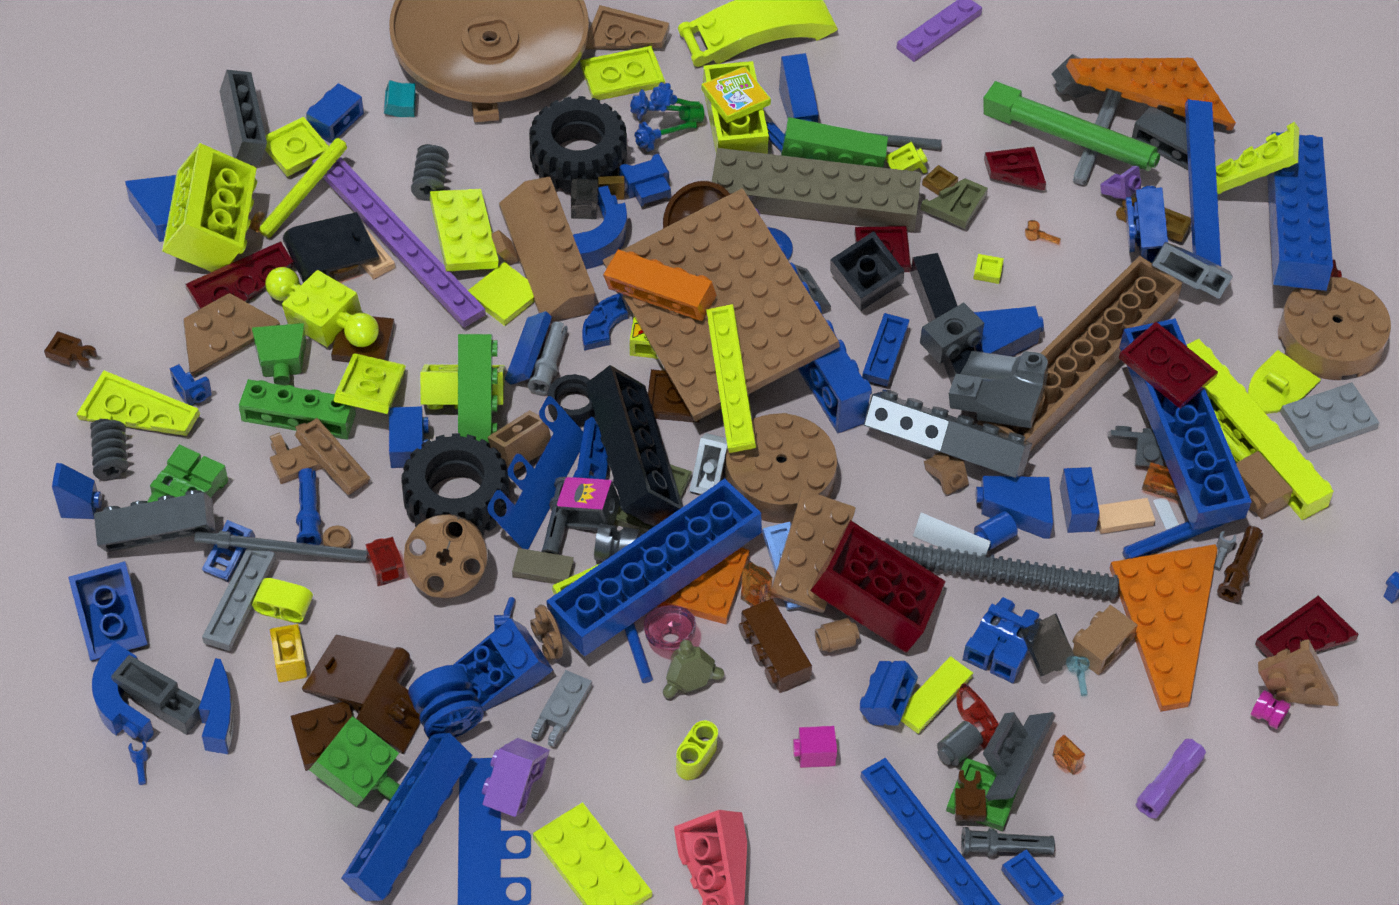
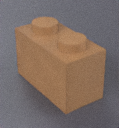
(522, 436)
(1264, 485)
(1104, 638)

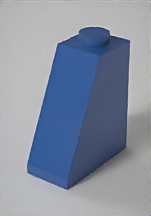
(797, 88)
(152, 201)
(1009, 330)
(1022, 497)

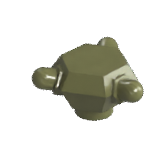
(690, 670)

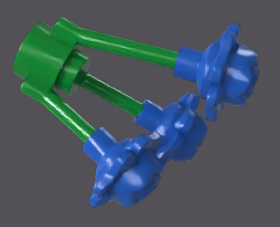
(661, 98)

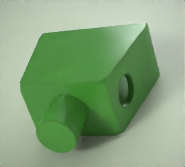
(280, 350)

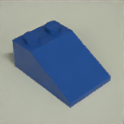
(108, 609)

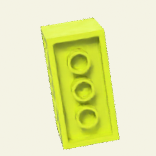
(210, 209)

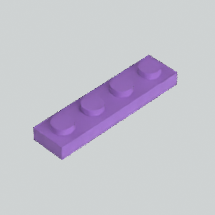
(938, 28)

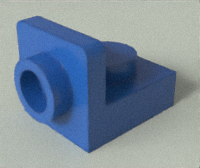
(187, 388)

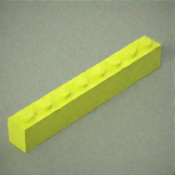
(1259, 433)

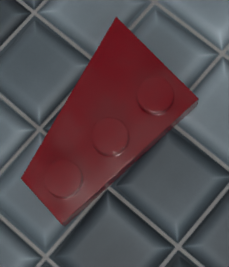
(1311, 622)

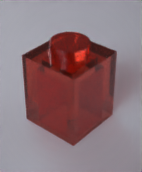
(385, 561)

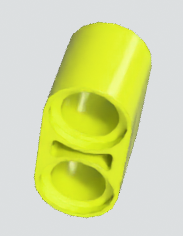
(282, 600)
(696, 750)

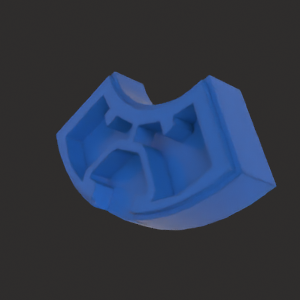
(602, 320)

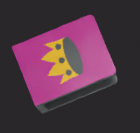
(591, 501)

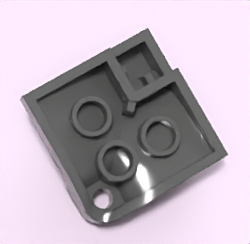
(1001, 387)

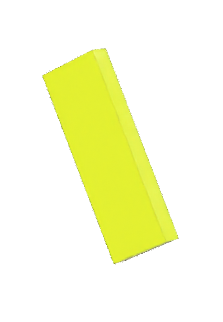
(935, 694)

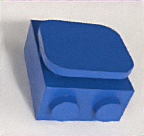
(1147, 222)

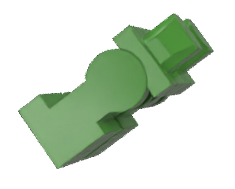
(188, 472)

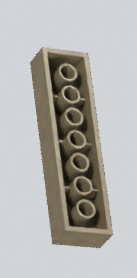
(821, 188)

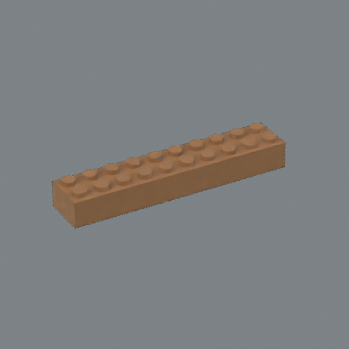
(1092, 342)

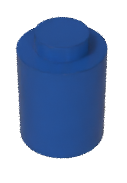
(997, 529)

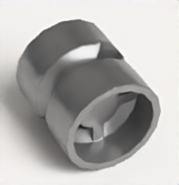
(611, 540)

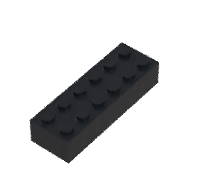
(633, 446)

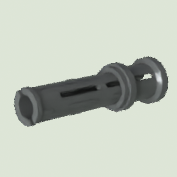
(557, 521)
(994, 842)

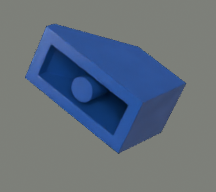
(75, 493)

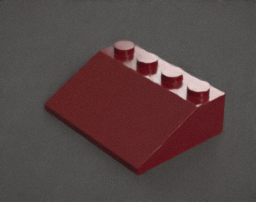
(878, 587)

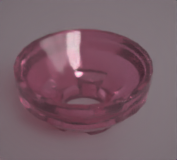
(669, 620)

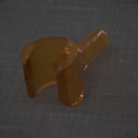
(256, 221)
(1033, 233)

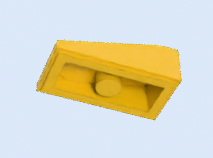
(288, 653)

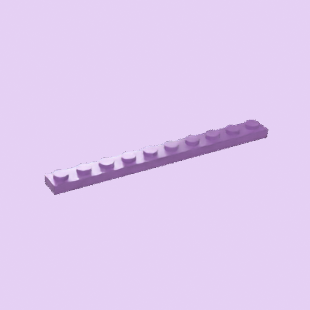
(403, 243)

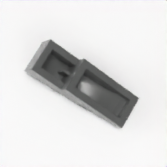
(1192, 269)
(158, 694)

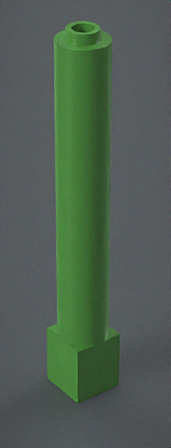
(1008, 105)

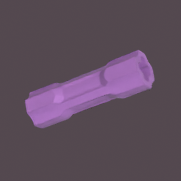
(1159, 792)

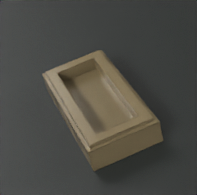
(542, 566)

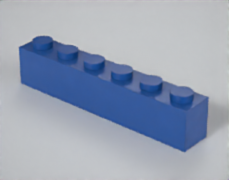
(407, 817)

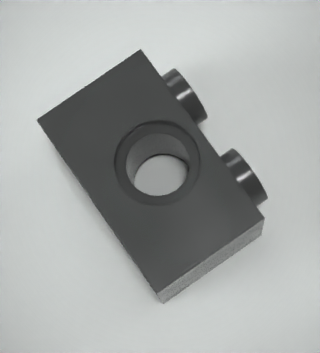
(952, 333)

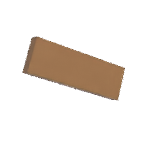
(332, 456)

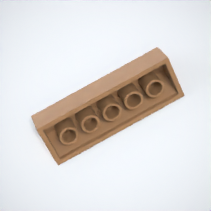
(547, 250)

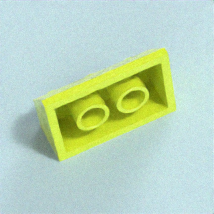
(440, 385)

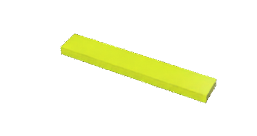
(731, 379)

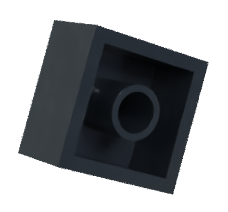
(867, 271)

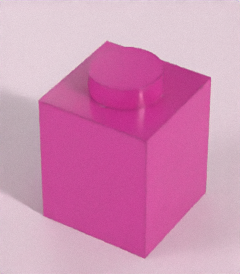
(816, 746)

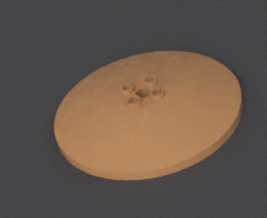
(447, 48)

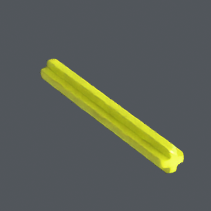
(302, 188)

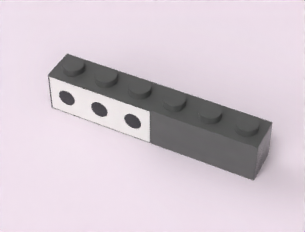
(947, 433)

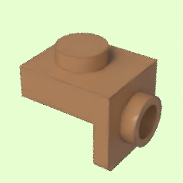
(949, 470)

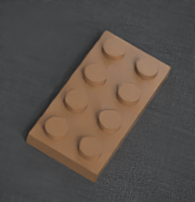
(810, 540)

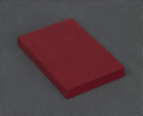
(1168, 365)

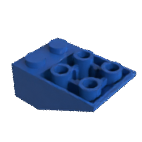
(504, 664)

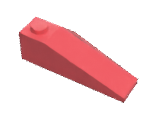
(715, 855)

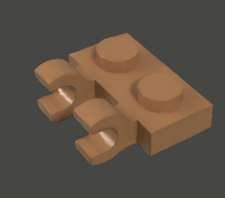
(289, 462)

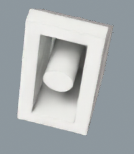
(709, 463)

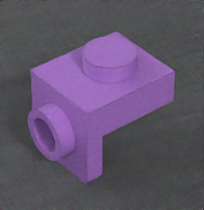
(1122, 185)

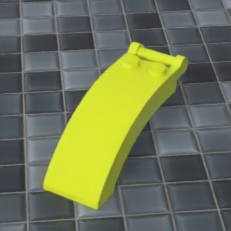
(752, 23)

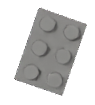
(1329, 417)

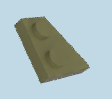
(957, 202)

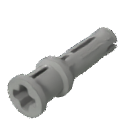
(546, 366)

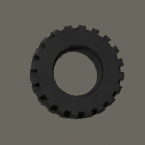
(577, 120)
(455, 458)

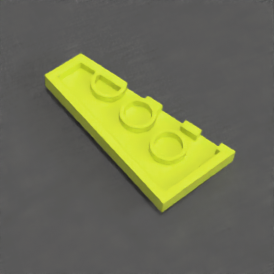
(1253, 163)
(136, 406)

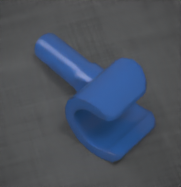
(501, 619)
(139, 758)

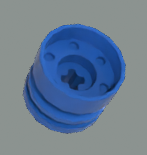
(446, 701)

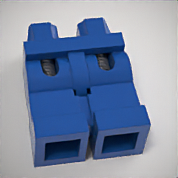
(1000, 640)

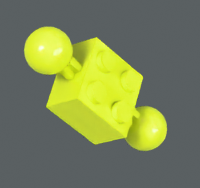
(322, 306)

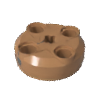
(445, 556)

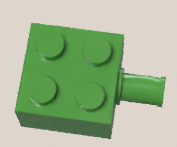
(357, 763)

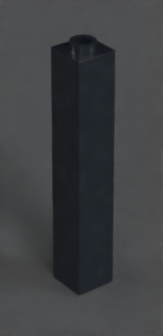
(936, 300)

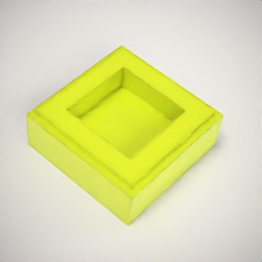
(988, 268)

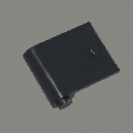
(329, 245)

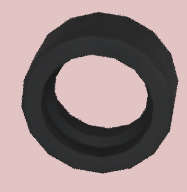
(568, 384)

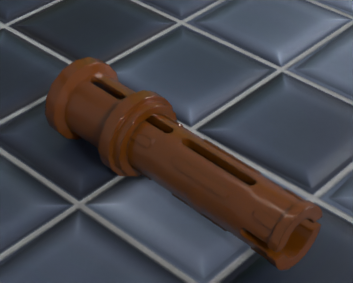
(1237, 573)

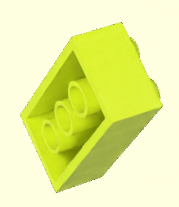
(743, 134)

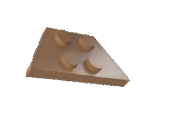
(221, 330)
(1298, 677)

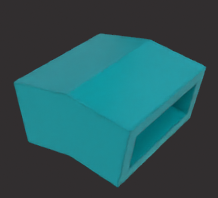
(400, 99)

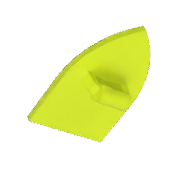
(1280, 383)

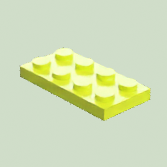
(463, 230)
(590, 860)

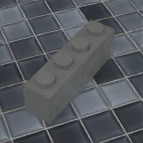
(243, 117)
(154, 521)

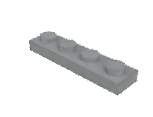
(238, 598)

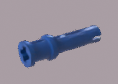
(308, 517)

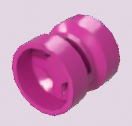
(1270, 709)

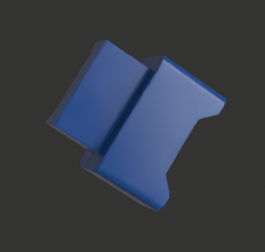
(646, 180)

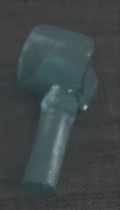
(1079, 665)

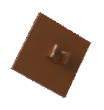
(390, 713)

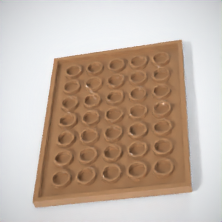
(772, 308)

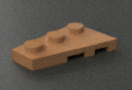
(625, 30)

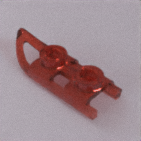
(977, 713)

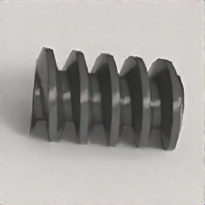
(429, 170)
(108, 448)

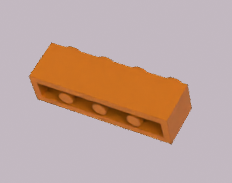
(660, 284)

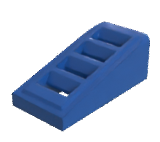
(213, 557)

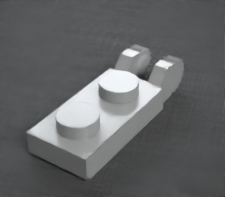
(562, 706)

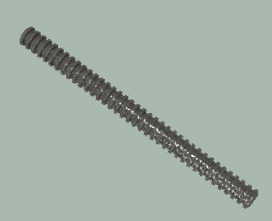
(1009, 570)

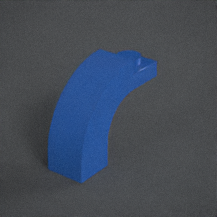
(608, 236)
(108, 697)

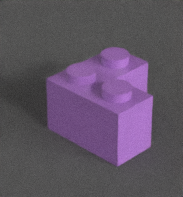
(514, 772)

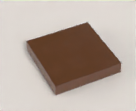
(379, 349)
(665, 398)

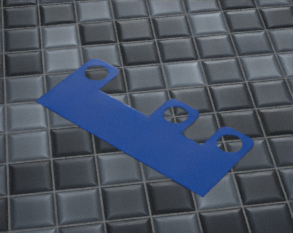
(538, 488)
(484, 844)

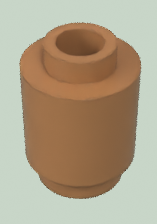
(836, 635)

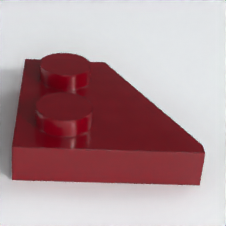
(1016, 167)

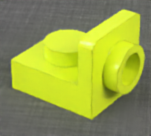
(907, 158)

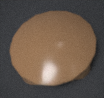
(549, 631)

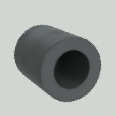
(959, 743)

